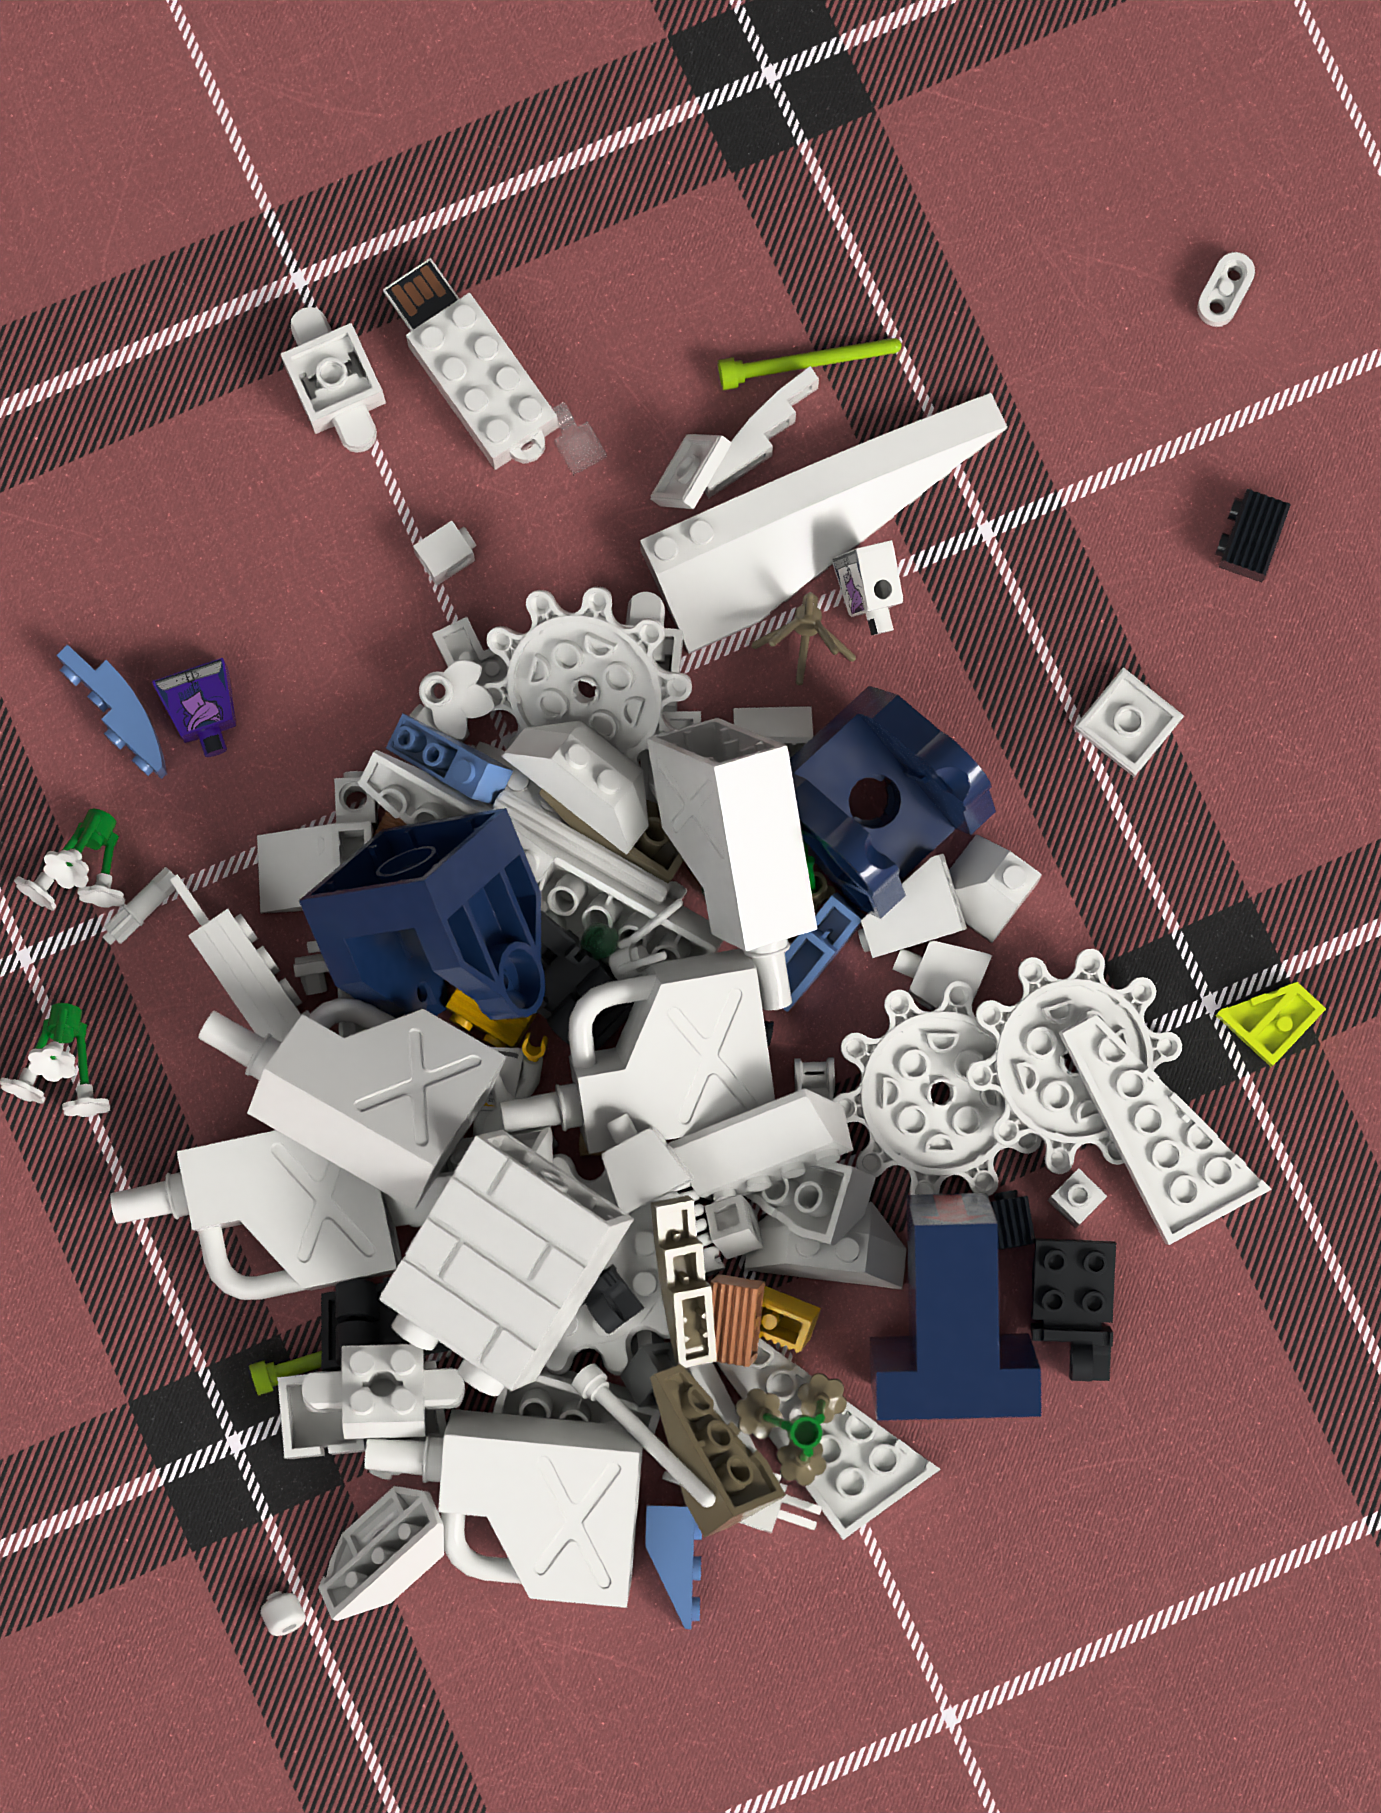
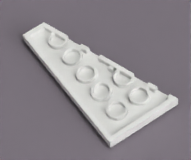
(1167, 1148)
(864, 1461)

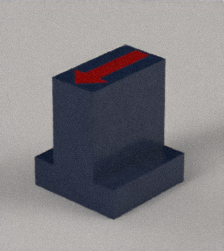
(954, 1352)

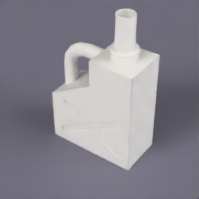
(738, 828)
(681, 1063)
(371, 1102)
(293, 1201)
(551, 1490)

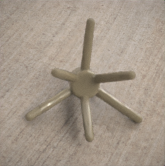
(807, 624)

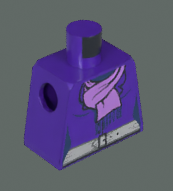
(200, 704)

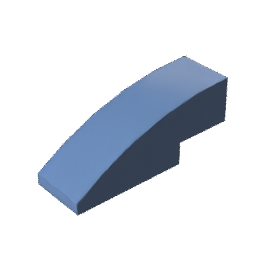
(816, 949)

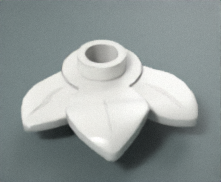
(461, 700)

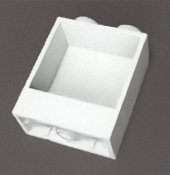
(503, 1263)

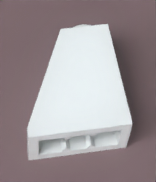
(921, 916)

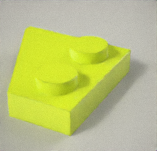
(1273, 1020)

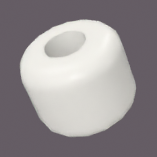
(282, 1613)

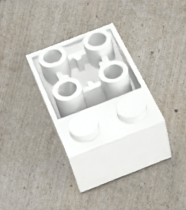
(301, 858)

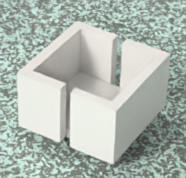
(310, 1432)

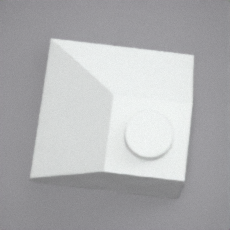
(991, 885)

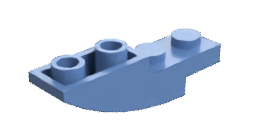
(127, 719)

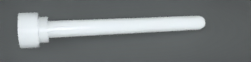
(592, 1384)

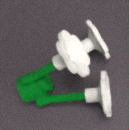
(71, 871)
(54, 1063)

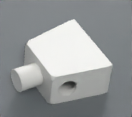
(939, 968)
(641, 1165)

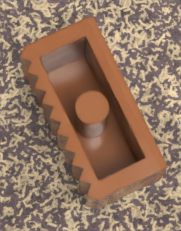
(737, 1318)

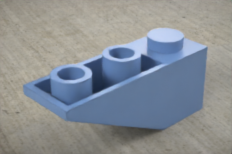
(449, 760)
(671, 1548)

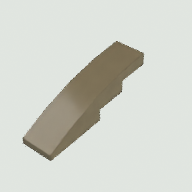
(682, 1281)

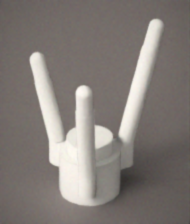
(634, 960)

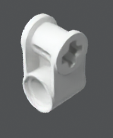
(815, 1076)

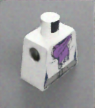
(870, 584)

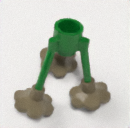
(803, 1455)

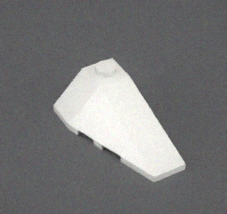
(820, 1202)

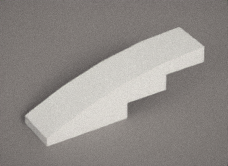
(752, 442)

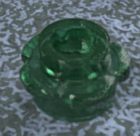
(600, 940)

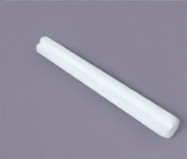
(583, 848)

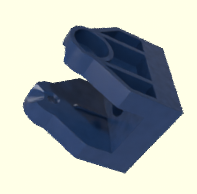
(928, 789)
(433, 908)

